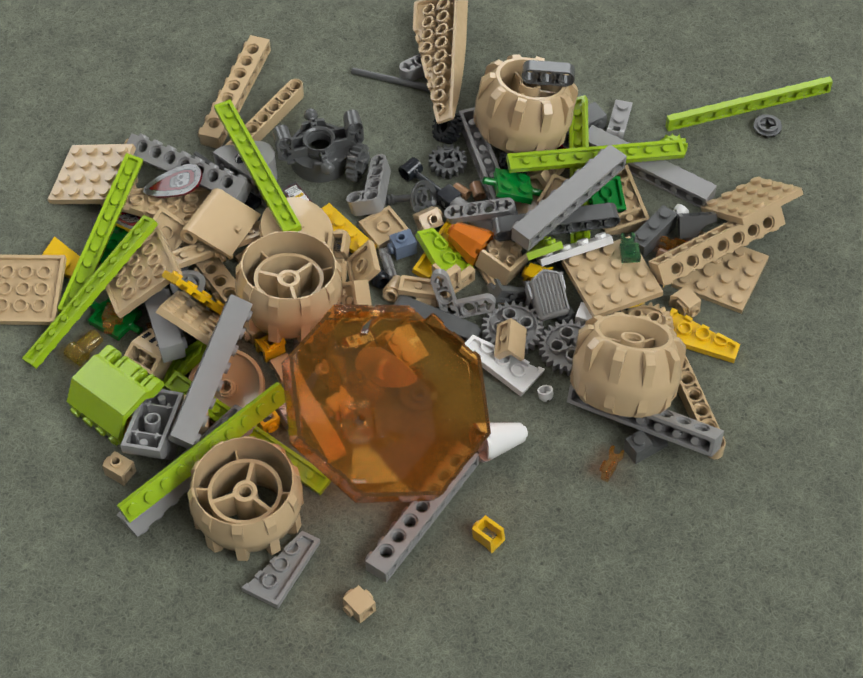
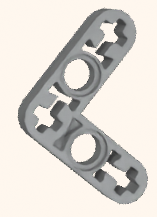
(457, 305)

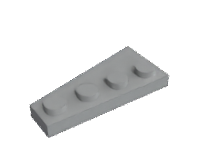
(280, 575)

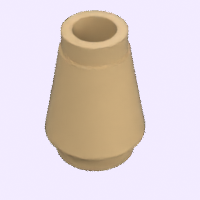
(391, 289)

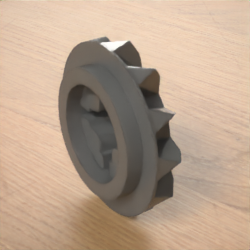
(773, 122)

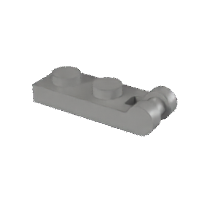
(619, 118)

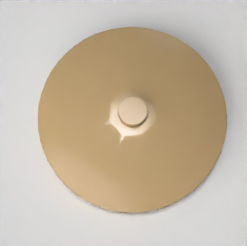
(311, 217)
(241, 383)

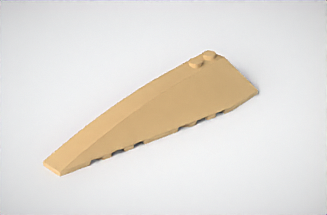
(442, 44)

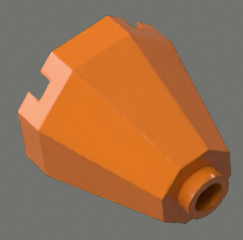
(469, 240)

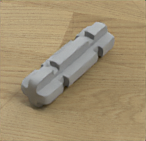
(387, 262)

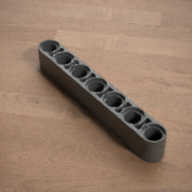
(583, 219)

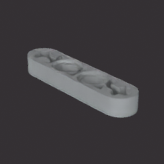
(480, 213)

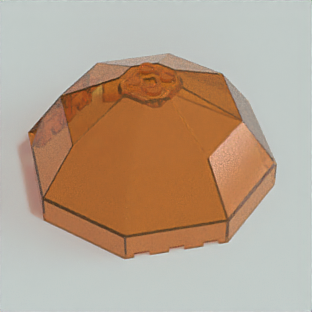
(409, 387)

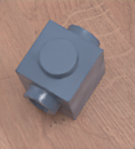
(402, 244)

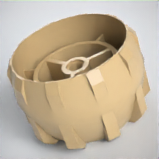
(522, 114)
(276, 274)
(627, 365)
(239, 467)

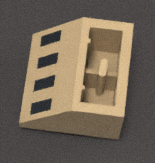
(146, 353)

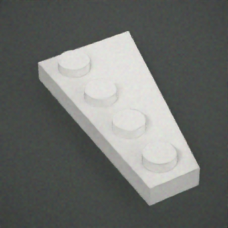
(579, 247)
(513, 373)

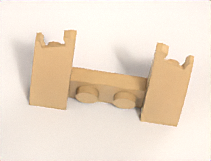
(635, 211)

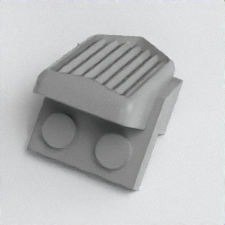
(547, 295)

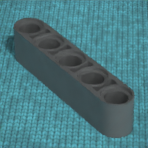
(460, 326)

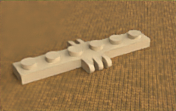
(201, 251)

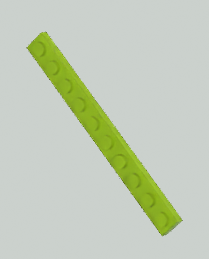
(748, 103)
(579, 138)
(579, 156)
(257, 167)
(103, 227)
(90, 291)
(181, 468)
(308, 472)

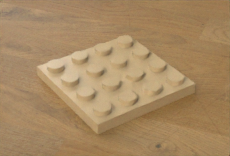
(88, 173)
(752, 200)
(142, 274)
(727, 280)
(609, 284)
(30, 288)
(189, 316)

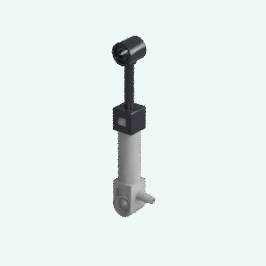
(446, 196)

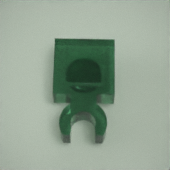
(629, 250)

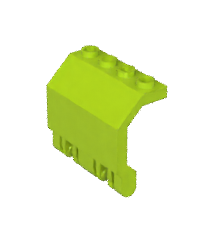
(110, 391)

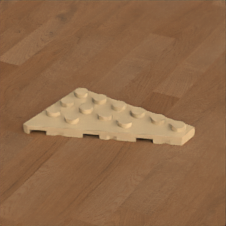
(180, 206)

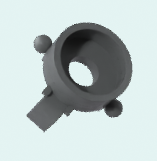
(319, 164)

